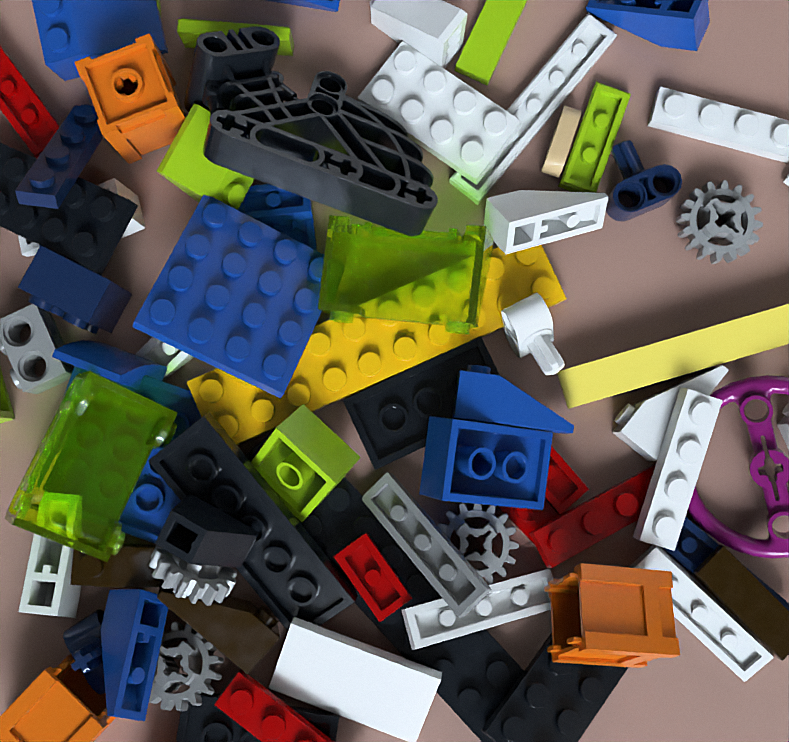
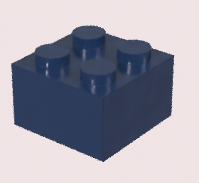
(74, 292)

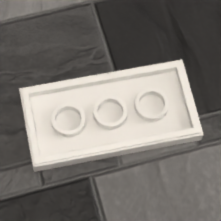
(355, 680)

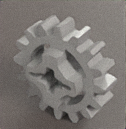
(708, 208)
(495, 525)
(192, 580)
(190, 654)

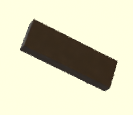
(746, 599)

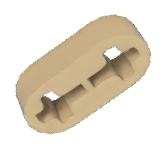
(561, 141)

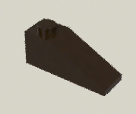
(122, 570)
(231, 626)

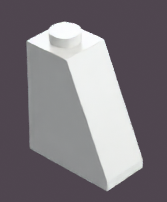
(426, 25)

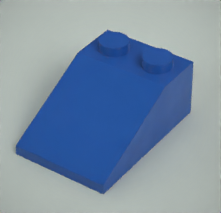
(92, 28)
(485, 464)

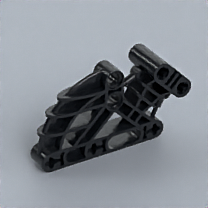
(309, 146)

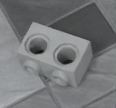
(40, 345)

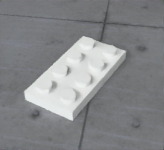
(441, 112)

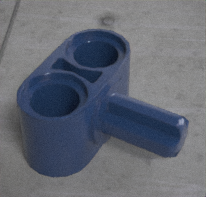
(639, 184)
(85, 647)

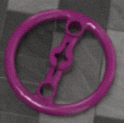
(777, 542)

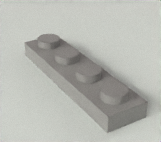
(426, 545)

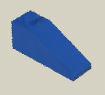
(662, 22)
(496, 401)
(130, 650)

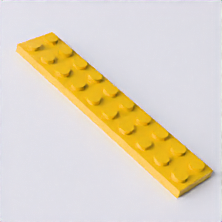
(362, 353)

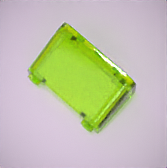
(405, 277)
(89, 465)

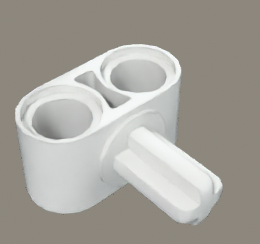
(530, 330)

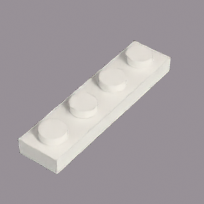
(720, 124)
(677, 468)
(506, 602)
(708, 617)

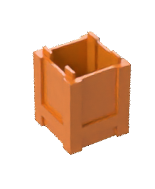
(134, 98)
(612, 616)
(56, 709)

